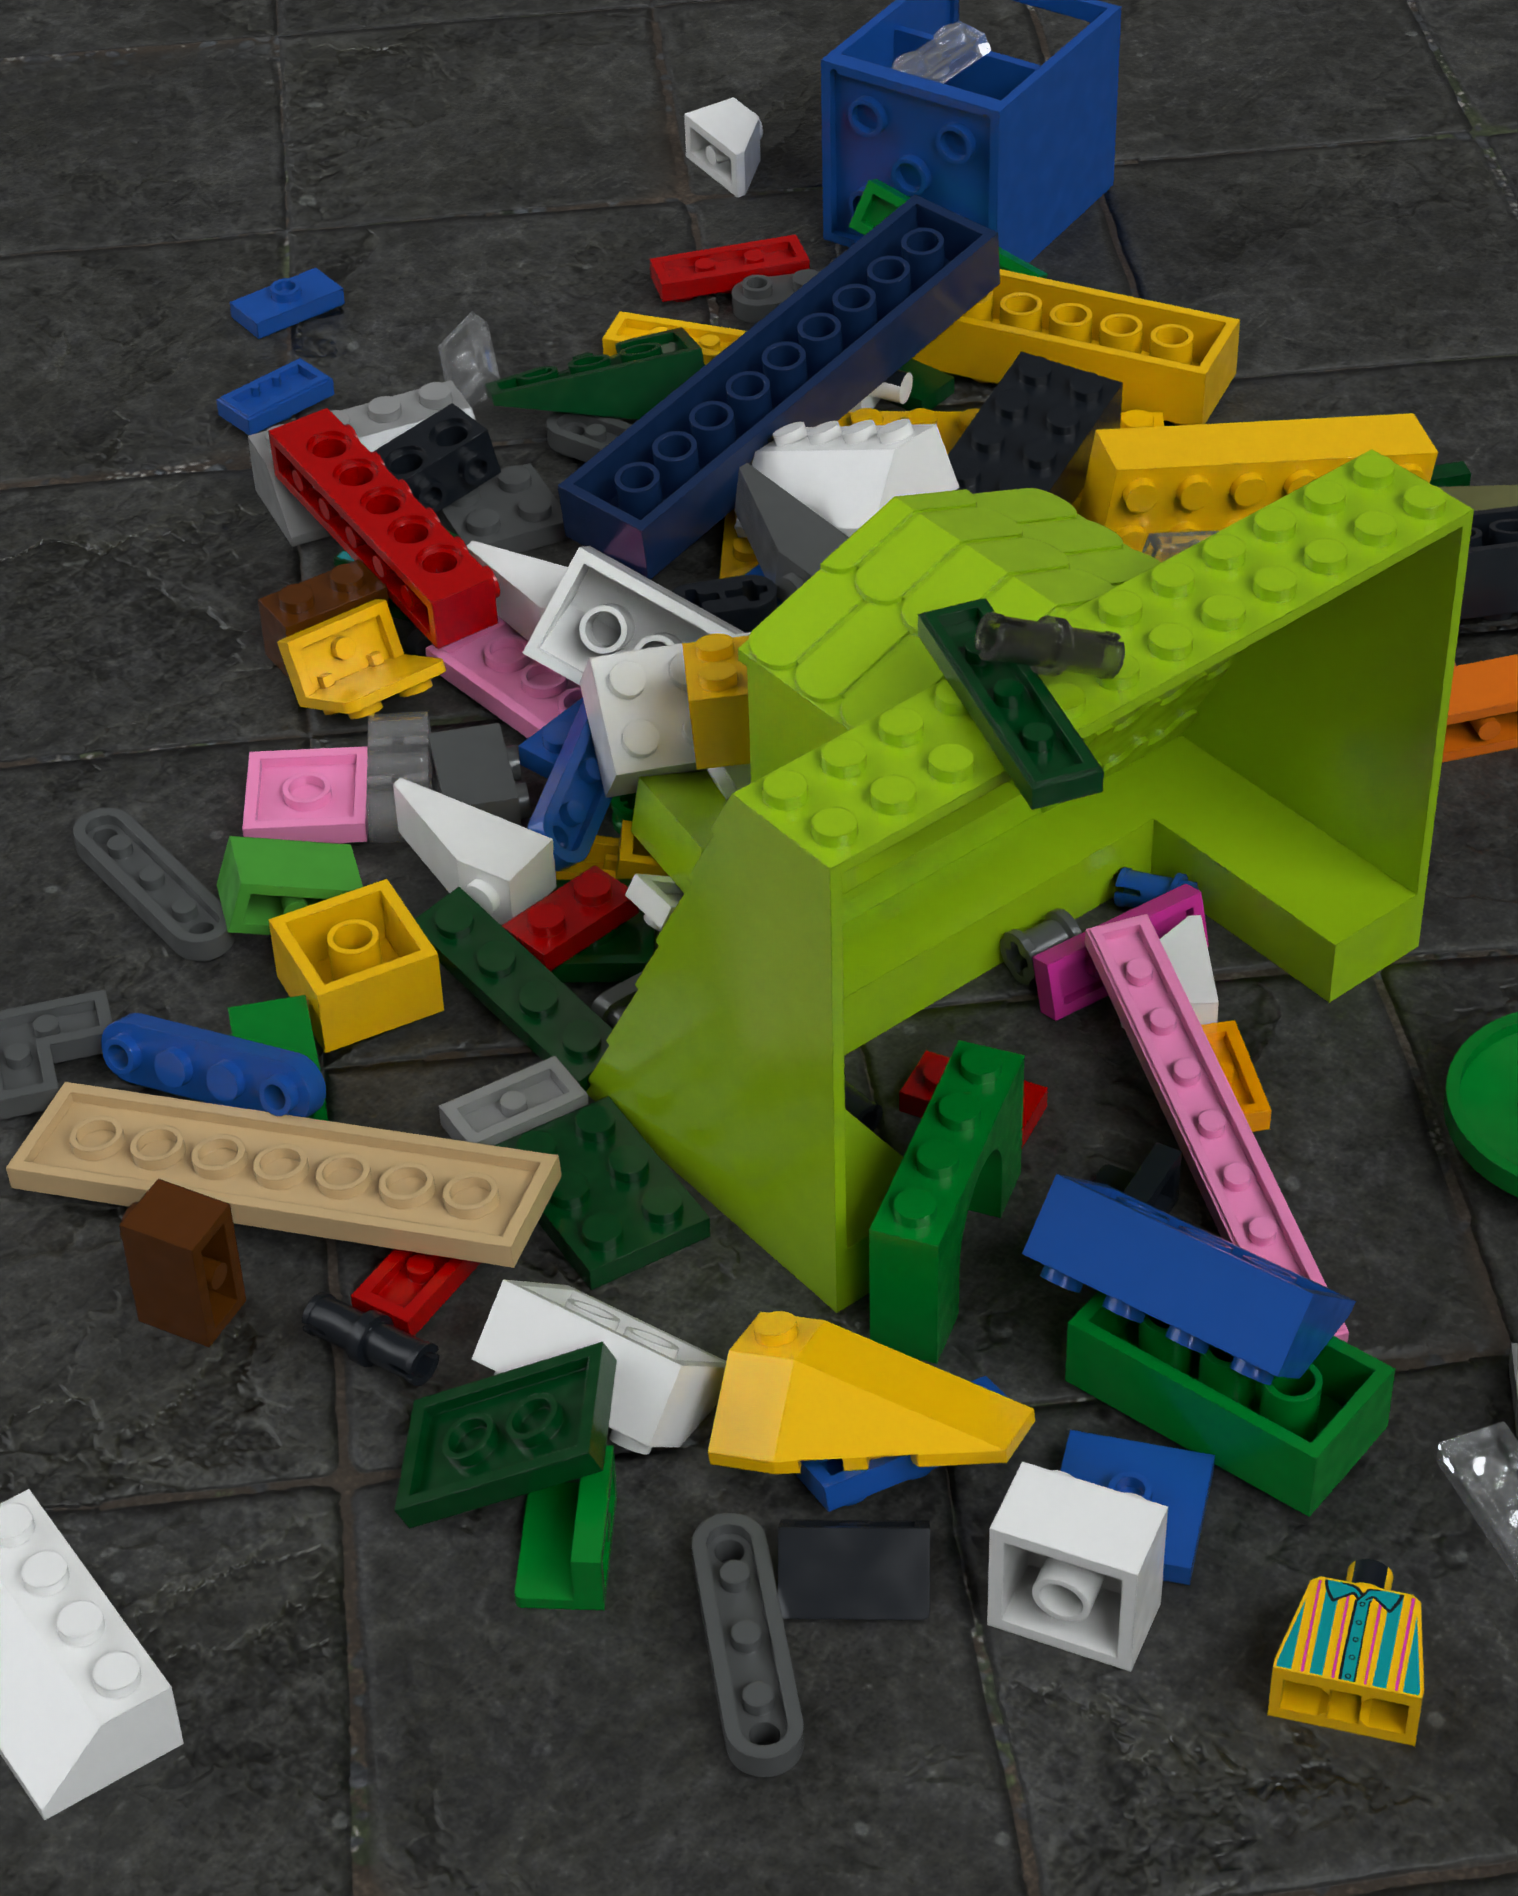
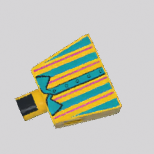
(1353, 1657)

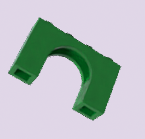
(957, 1162)

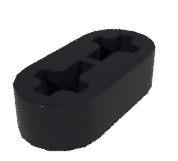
(736, 600)

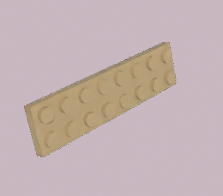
(292, 1172)

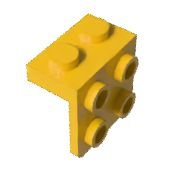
(354, 663)

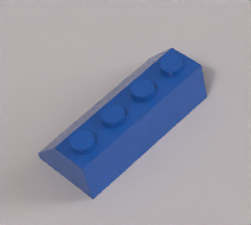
(1185, 1278)

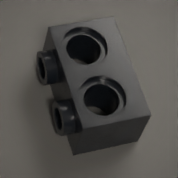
(442, 457)

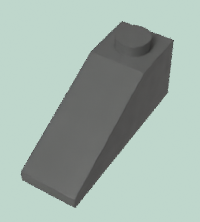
(782, 531)

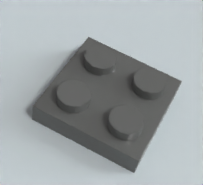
(507, 512)

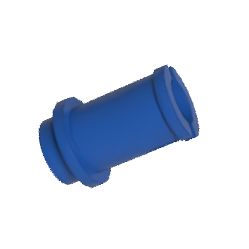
(1143, 887)

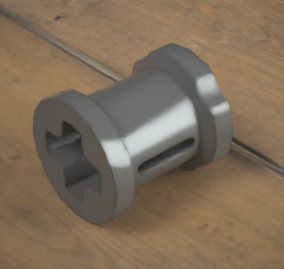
(1020, 946)

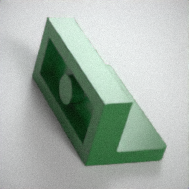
(568, 1543)

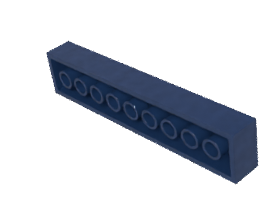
(800, 363)

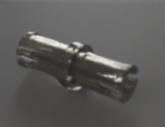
(1049, 646)

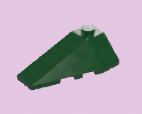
(607, 385)

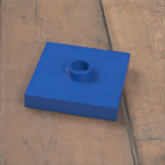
(1159, 1475)

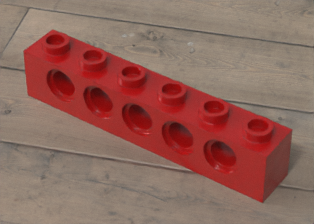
(385, 527)

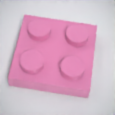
(307, 795)

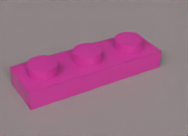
(1066, 971)

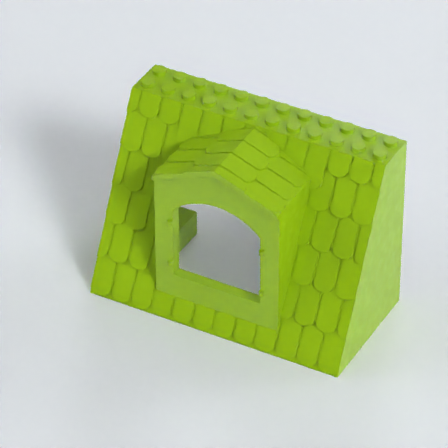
(1258, 738)

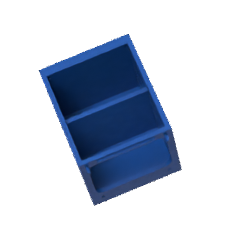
(994, 143)

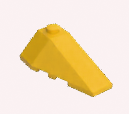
(827, 1393)

